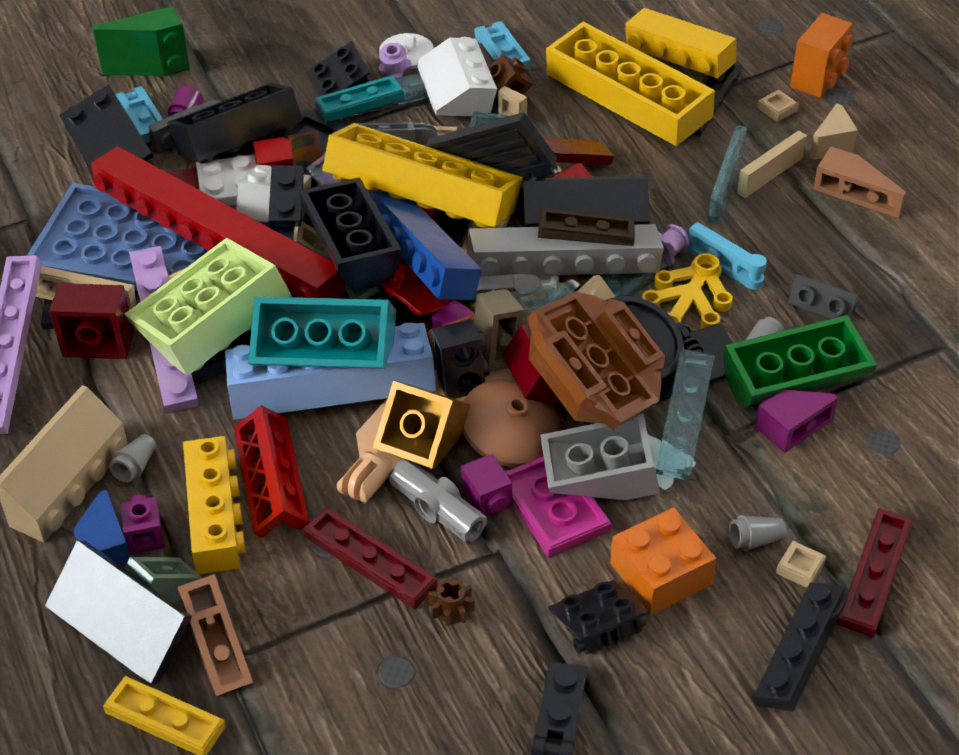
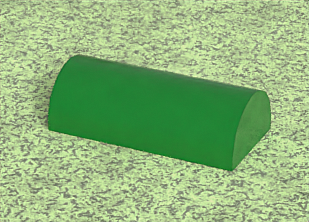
(796, 360)

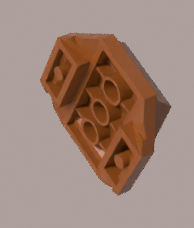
(596, 358)

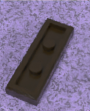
(585, 227)

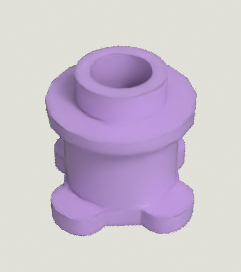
(394, 60)
(674, 241)

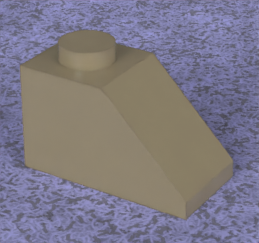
(499, 319)

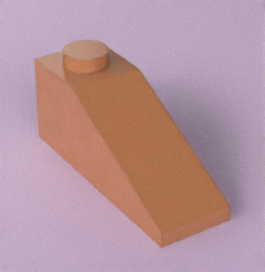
(858, 182)
(214, 635)

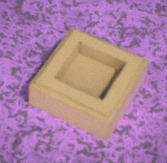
(511, 102)
(777, 105)
(800, 564)

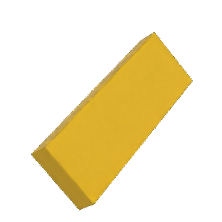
(164, 716)

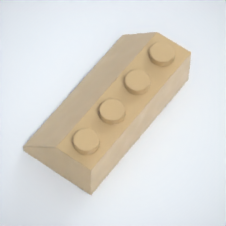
(60, 465)

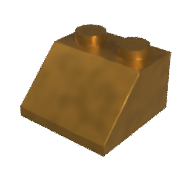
(420, 424)

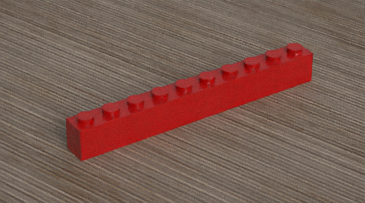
(210, 221)

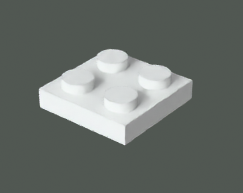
(222, 176)

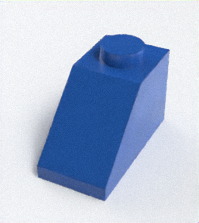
(102, 530)

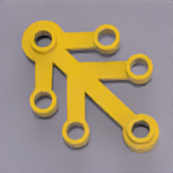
(702, 269)

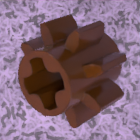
(451, 601)

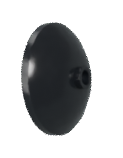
(660, 328)

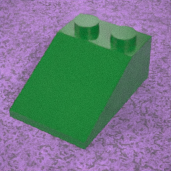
(142, 44)

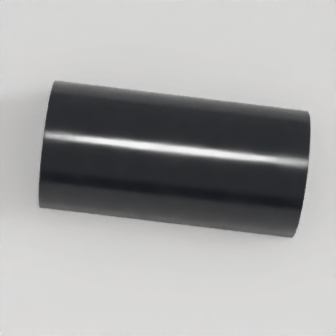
(353, 232)

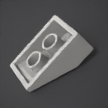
(601, 461)

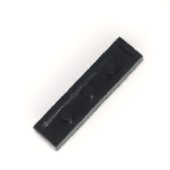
(801, 646)

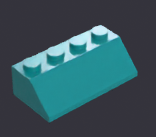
(322, 332)

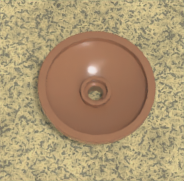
(501, 430)

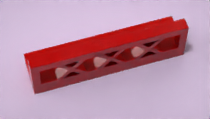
(277, 465)

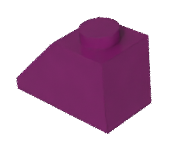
(794, 416)

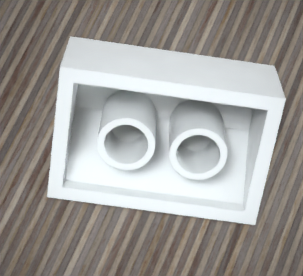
(457, 78)

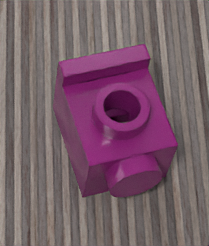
(140, 517)

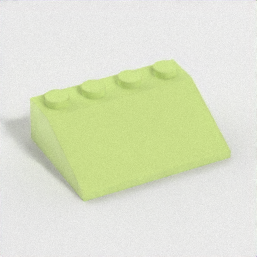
(206, 305)

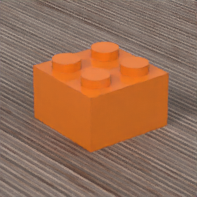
(821, 55)
(662, 560)

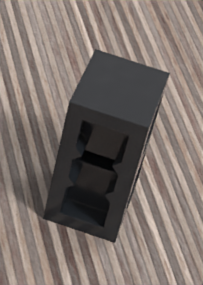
(460, 358)

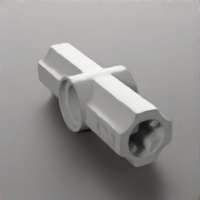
(438, 500)

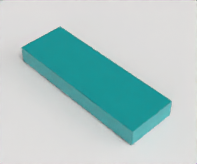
(359, 98)

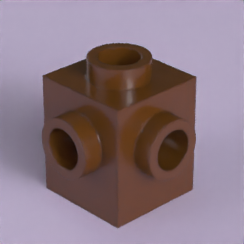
(510, 74)

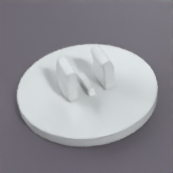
(415, 46)

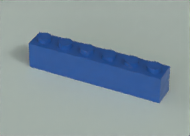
(429, 249)

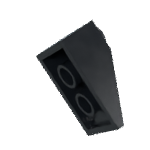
(103, 124)

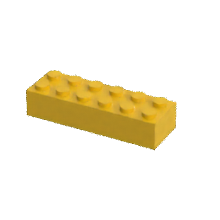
(630, 83)
(422, 175)

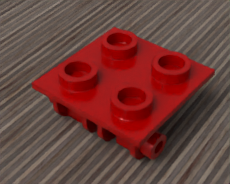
(413, 292)

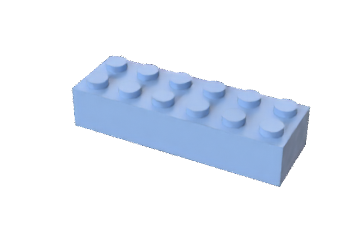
(304, 388)

